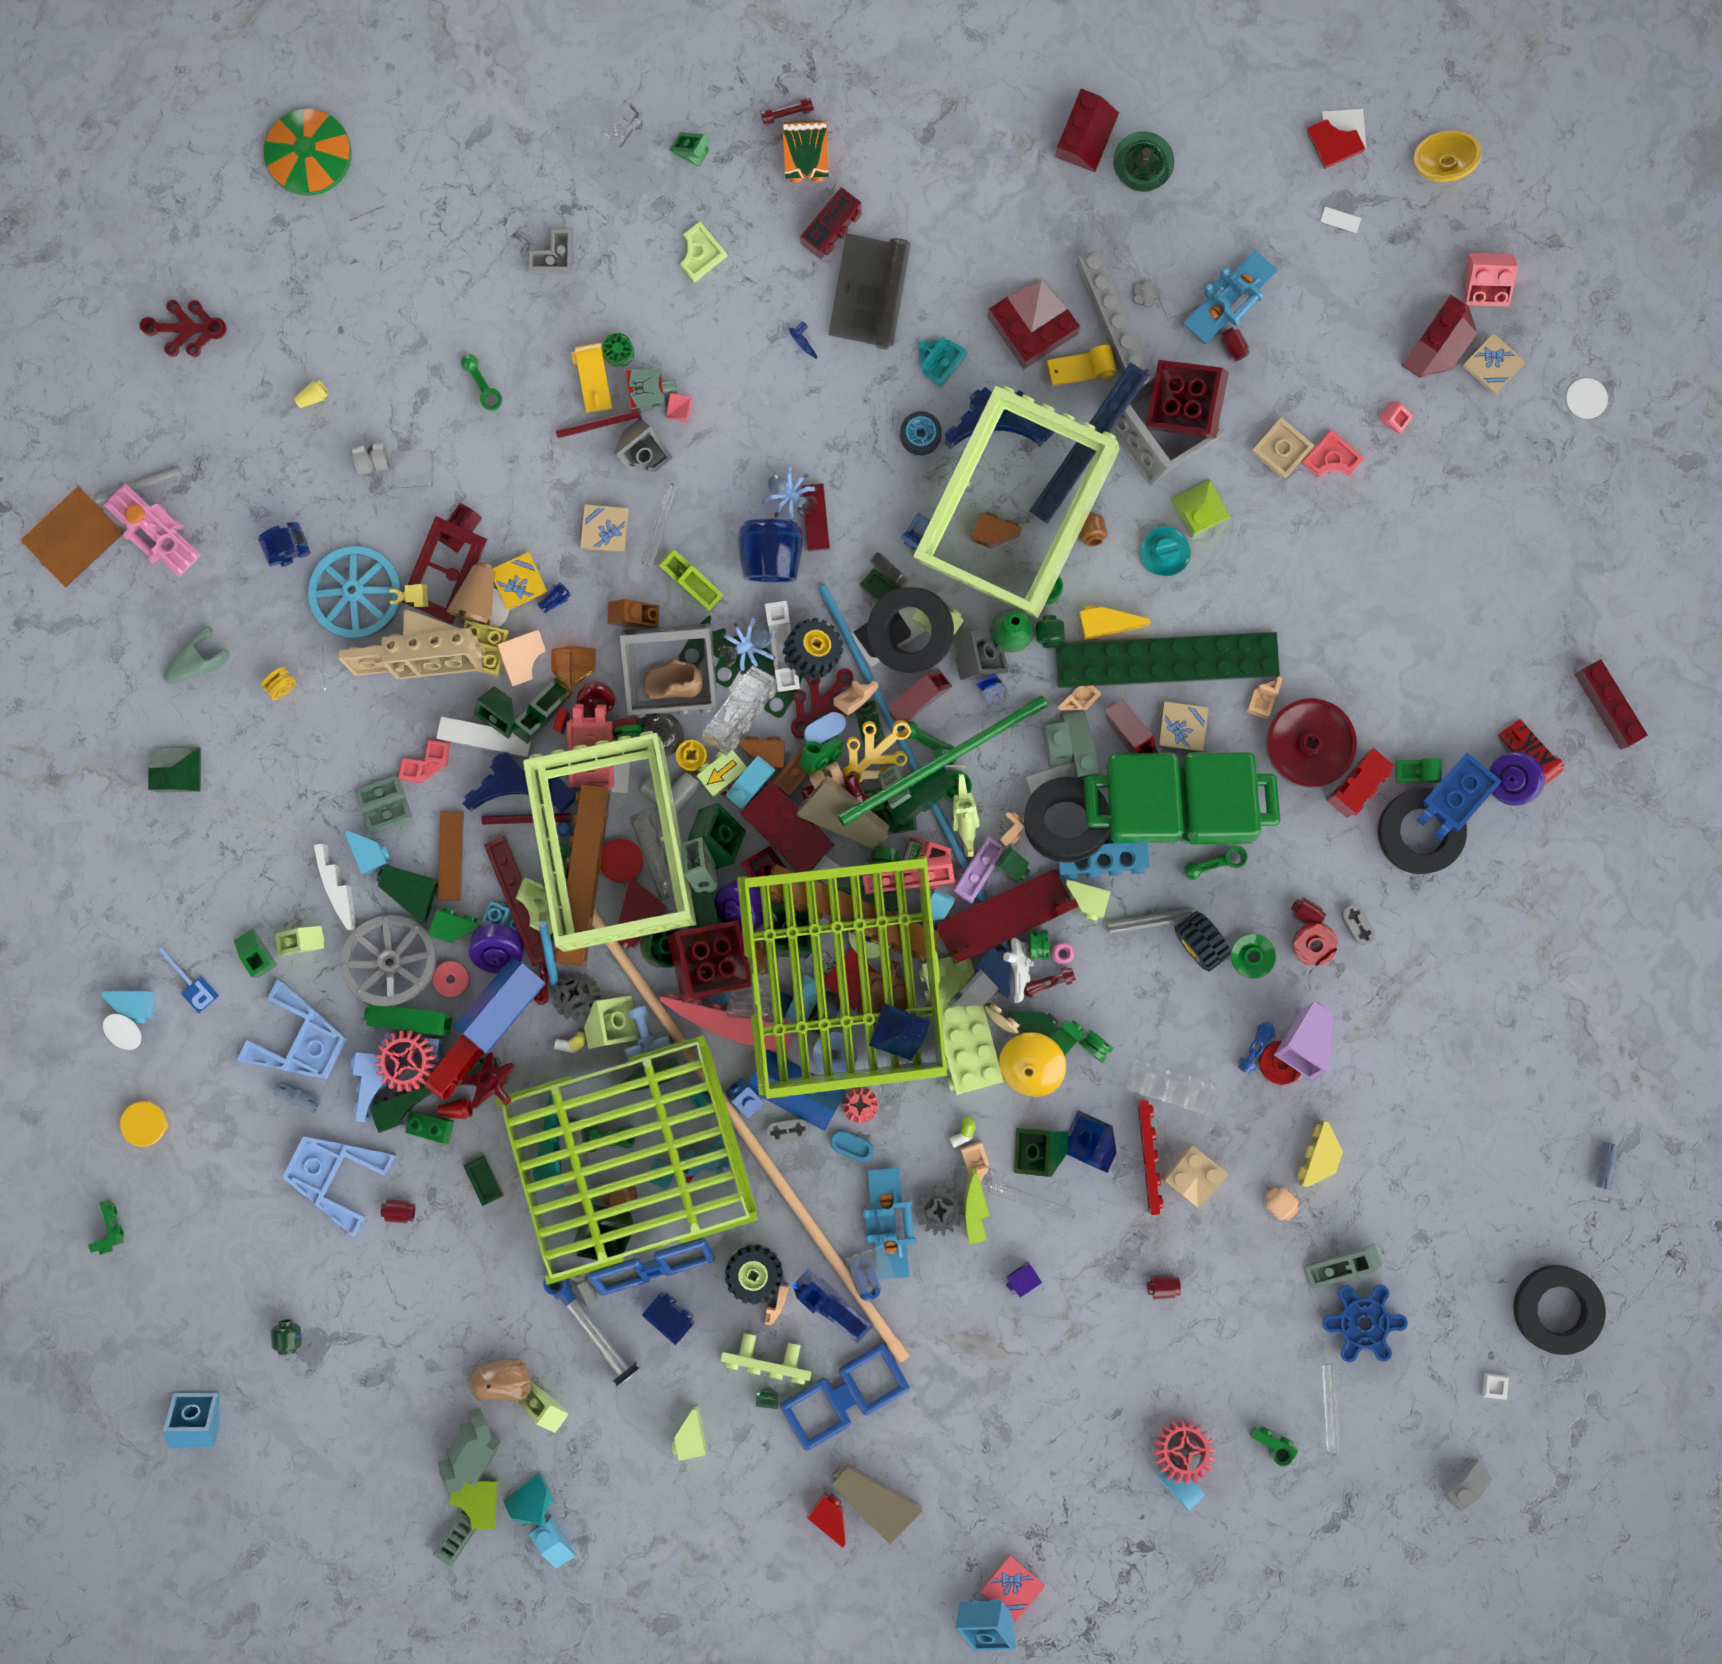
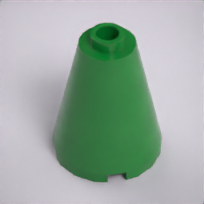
(1012, 630)

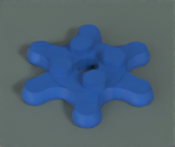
(1380, 1323)

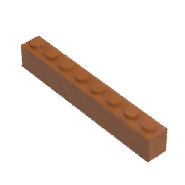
(585, 865)
(846, 914)

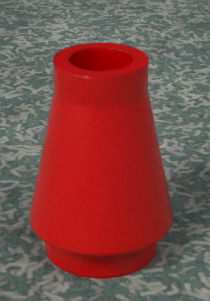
(456, 1109)

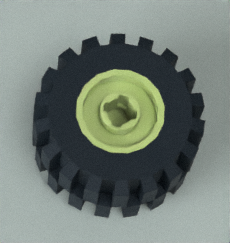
(754, 1274)

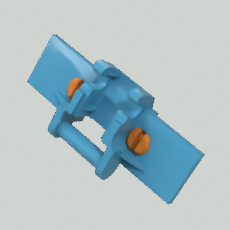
(1225, 292)
(880, 1219)

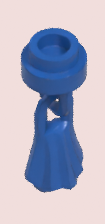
(1264, 1034)

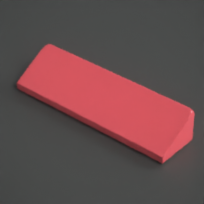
(939, 872)

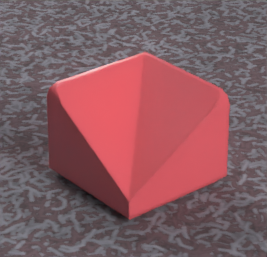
(679, 407)

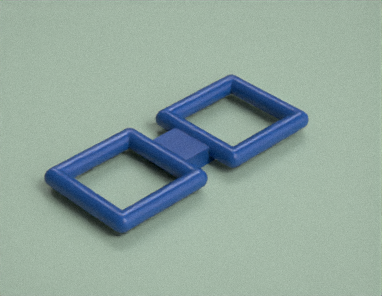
(651, 1268)
(844, 1396)

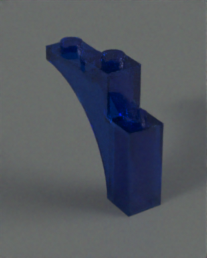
(1007, 422)
(511, 780)
(825, 1300)

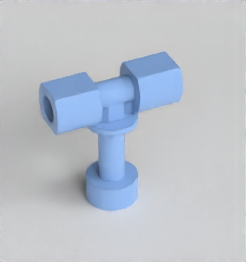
(646, 1043)

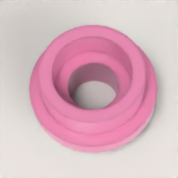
(1070, 953)

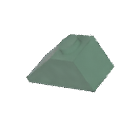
(1083, 748)
(1344, 1266)

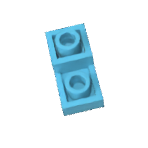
(940, 905)
(499, 915)
(1186, 1494)

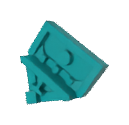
(940, 359)
(530, 1502)

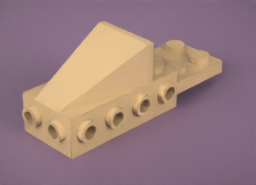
(425, 646)

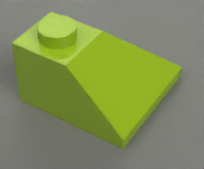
(1200, 508)

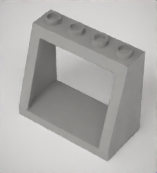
(1143, 447)
(682, 705)

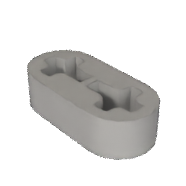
(1363, 922)
(787, 1125)

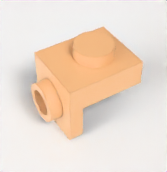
(1012, 836)

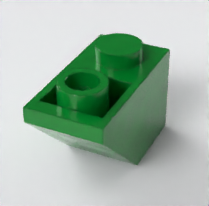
(451, 927)
(254, 954)

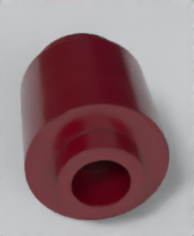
(1235, 344)
(1307, 911)
(398, 1211)
(1164, 1287)

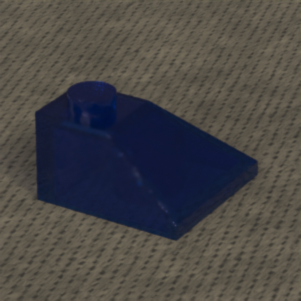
(899, 1031)
(1091, 1141)

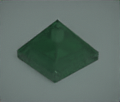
(767, 1398)

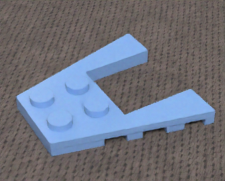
(314, 1047)
(316, 1166)

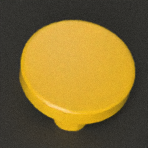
(143, 1123)

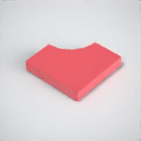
(1332, 455)

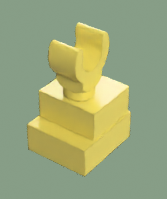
(413, 593)

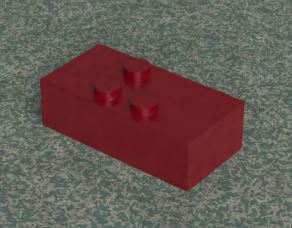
(788, 833)

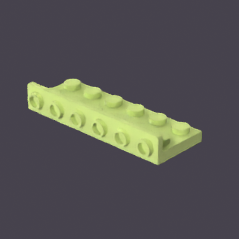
(966, 1031)

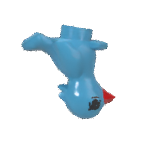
(711, 1166)

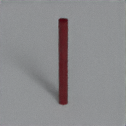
(599, 423)
(525, 818)

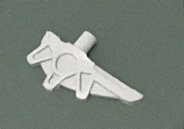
(1020, 964)

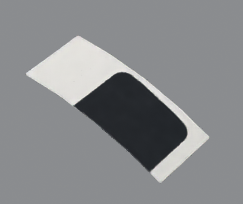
(901, 631)

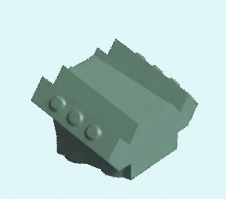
(469, 1453)

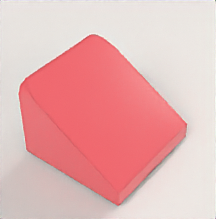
(1396, 416)

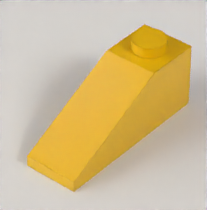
(1105, 621)

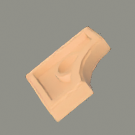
(519, 655)

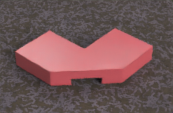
(435, 759)

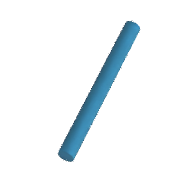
(548, 952)

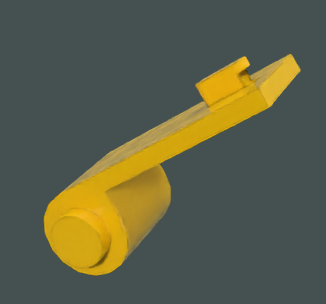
(1082, 367)
(592, 376)

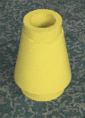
(312, 394)

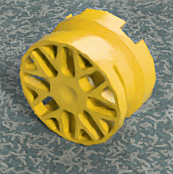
(278, 683)
(691, 755)

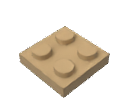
(1282, 448)

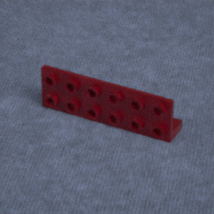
(1005, 916)

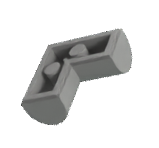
(557, 259)
(682, 790)

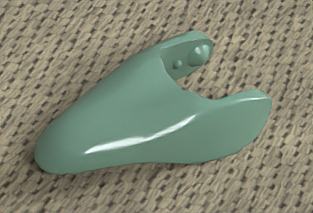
(189, 662)

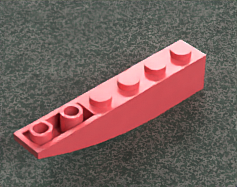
(716, 1021)

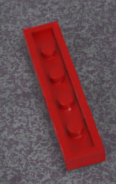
(1150, 1157)

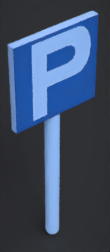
(199, 993)

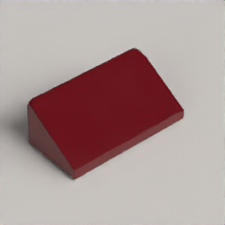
(465, 518)

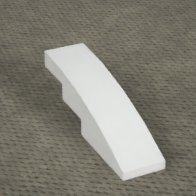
(480, 737)
(339, 895)

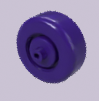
(1520, 777)
(728, 905)
(494, 946)

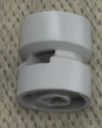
(371, 458)

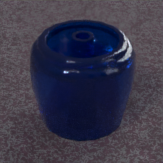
(770, 550)

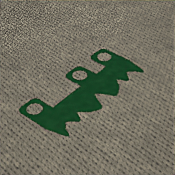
(765, 664)

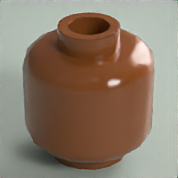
(1093, 530)
(620, 1196)

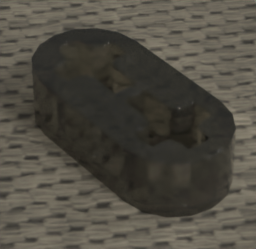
(888, 569)

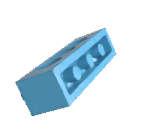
(1137, 852)

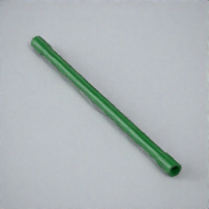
(858, 810)

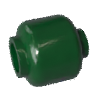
(1050, 631)
(286, 1337)

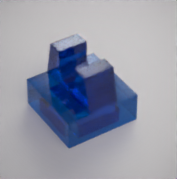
(990, 687)

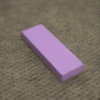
(979, 869)

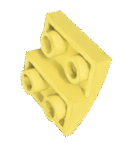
(489, 637)

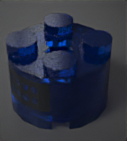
(284, 544)

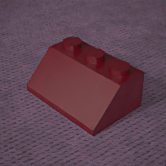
(1087, 131)

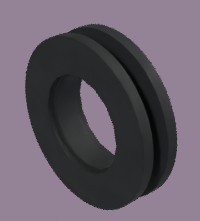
(941, 629)
(1051, 845)
(1399, 854)
(1592, 1310)

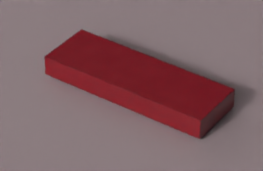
(816, 522)

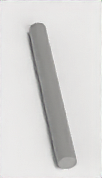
(140, 484)

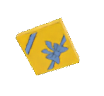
(519, 581)

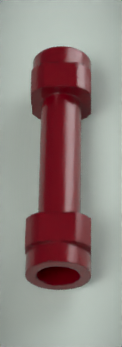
(804, 106)

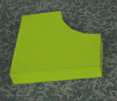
(478, 1503)

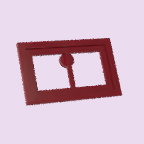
(477, 546)

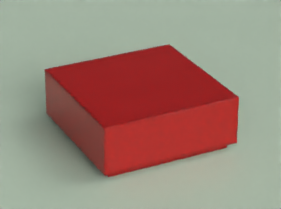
(560, 721)

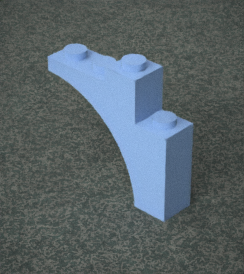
(371, 1084)

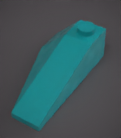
(549, 1146)

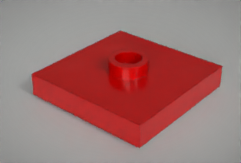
(852, 977)

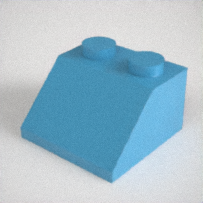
(192, 1420)
(986, 1625)

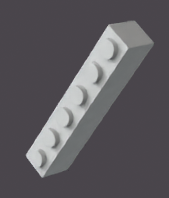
(1110, 311)

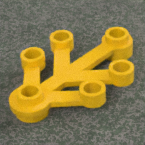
(872, 754)

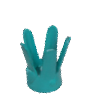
(698, 1099)

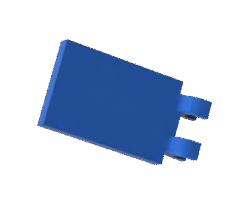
(1459, 795)

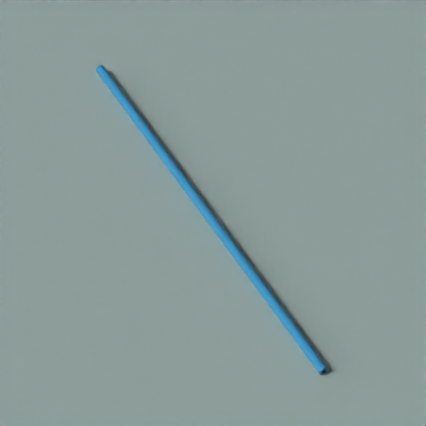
(902, 743)

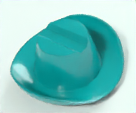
(1165, 551)

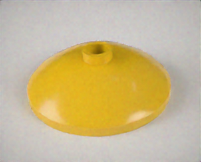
(1447, 156)
(1040, 1055)

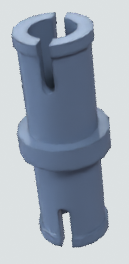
(297, 1097)
(1607, 1165)

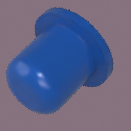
(563, 829)

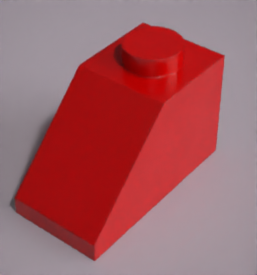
(829, 1517)

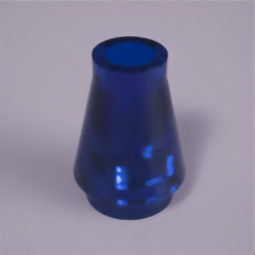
(554, 597)

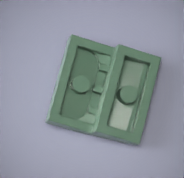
(383, 804)

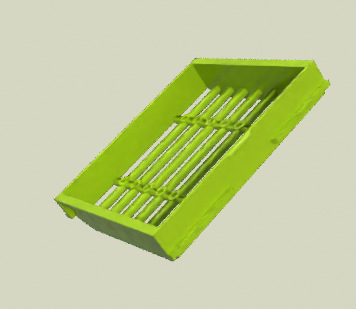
(850, 1078)
(725, 1128)

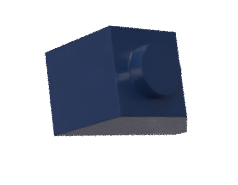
(996, 970)

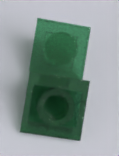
(869, 712)

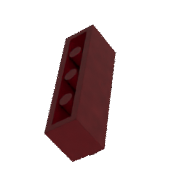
(1611, 704)

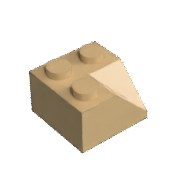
(1195, 1176)

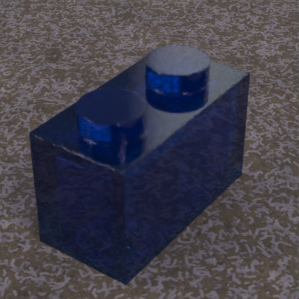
(668, 1317)

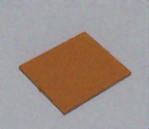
(72, 536)

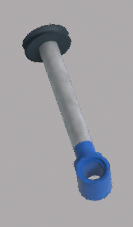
(592, 1330)

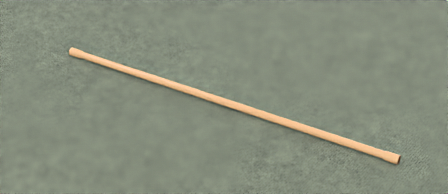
(892, 1342)

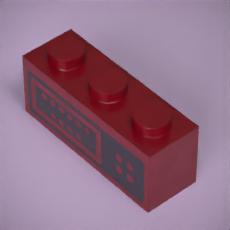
(831, 223)

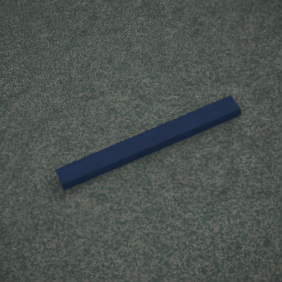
(1081, 455)

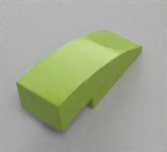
(690, 579)
(974, 1209)

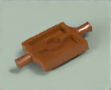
(877, 990)

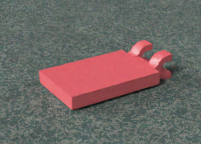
(588, 732)

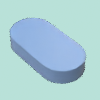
(825, 728)

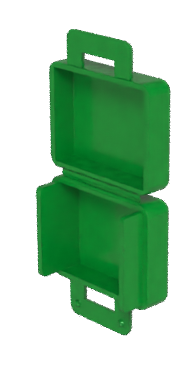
(1207, 798)

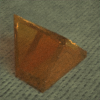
(573, 664)

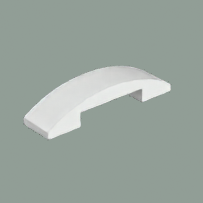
(780, 628)

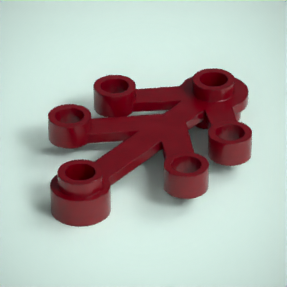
(186, 328)
(818, 705)

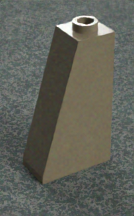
(830, 800)
(878, 1503)

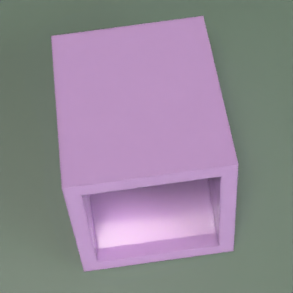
(1308, 1041)

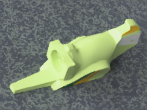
(965, 817)

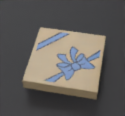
(1494, 364)
(604, 528)
(1183, 726)

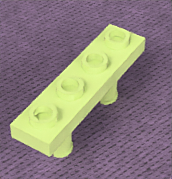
(787, 1368)

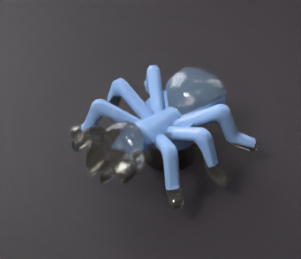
(788, 494)
(749, 644)

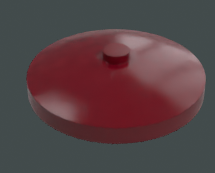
(1311, 743)

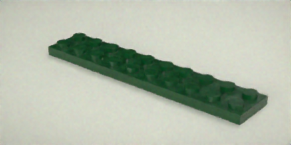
(1167, 660)

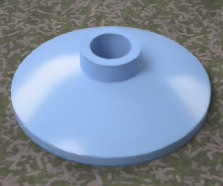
(836, 1043)

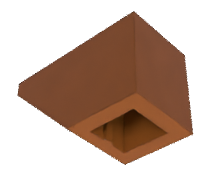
(993, 532)
(633, 614)
(769, 750)

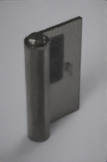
(872, 303)

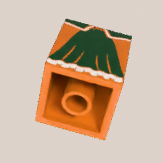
(805, 150)

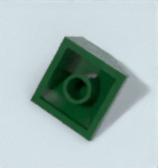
(175, 770)
(1039, 1151)

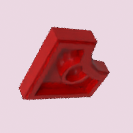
(1334, 144)

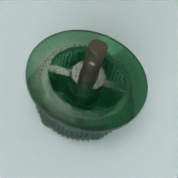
(1143, 161)

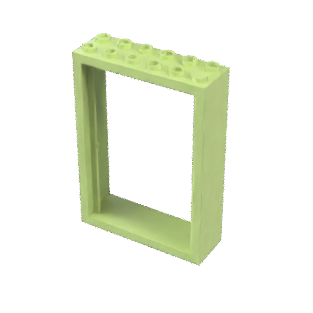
(1044, 415)
(581, 759)

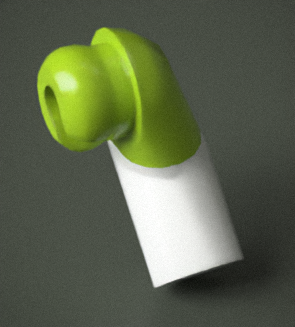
(966, 1134)

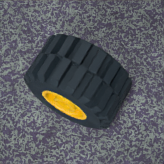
(812, 648)
(1202, 941)

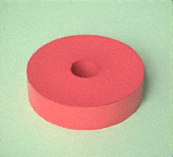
(441, 975)

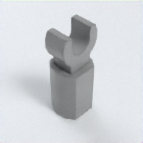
(585, 1289)

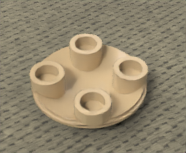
(1007, 1025)

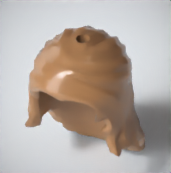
(673, 680)
(507, 1379)

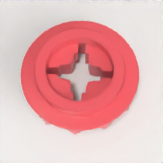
(852, 1097)

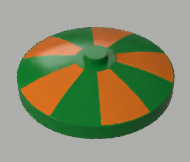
(307, 152)

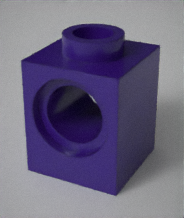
(1023, 1280)

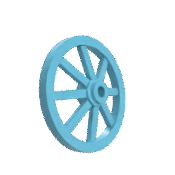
(358, 596)

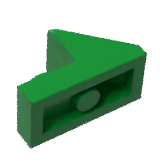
(691, 147)

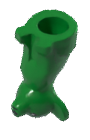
(595, 1133)

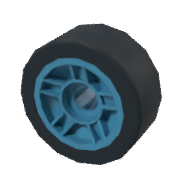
(912, 425)

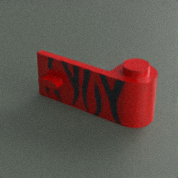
(1522, 739)

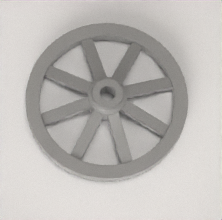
(386, 957)

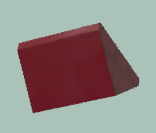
(761, 863)

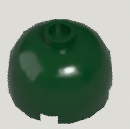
(656, 949)

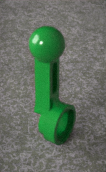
(470, 364)
(928, 740)
(1193, 870)

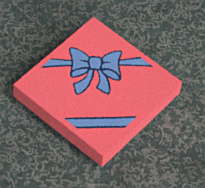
(1013, 1586)

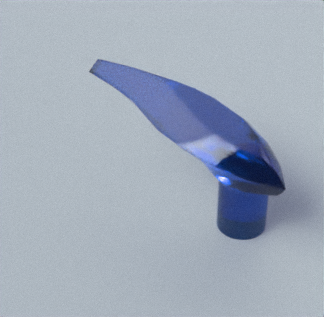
(801, 340)

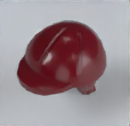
(593, 694)

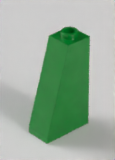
(409, 1019)

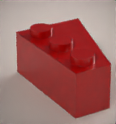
(1361, 783)

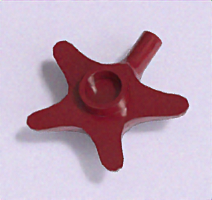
(490, 1081)

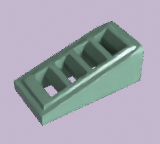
(889, 777)
(444, 1555)

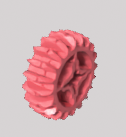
(399, 1069)
(1183, 1441)

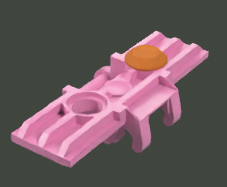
(157, 524)

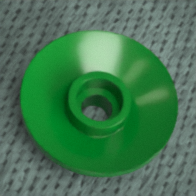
(1264, 953)

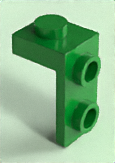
(1068, 1035)
(115, 1230)

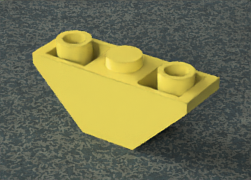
(1321, 1156)

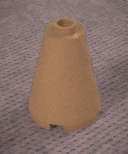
(475, 595)

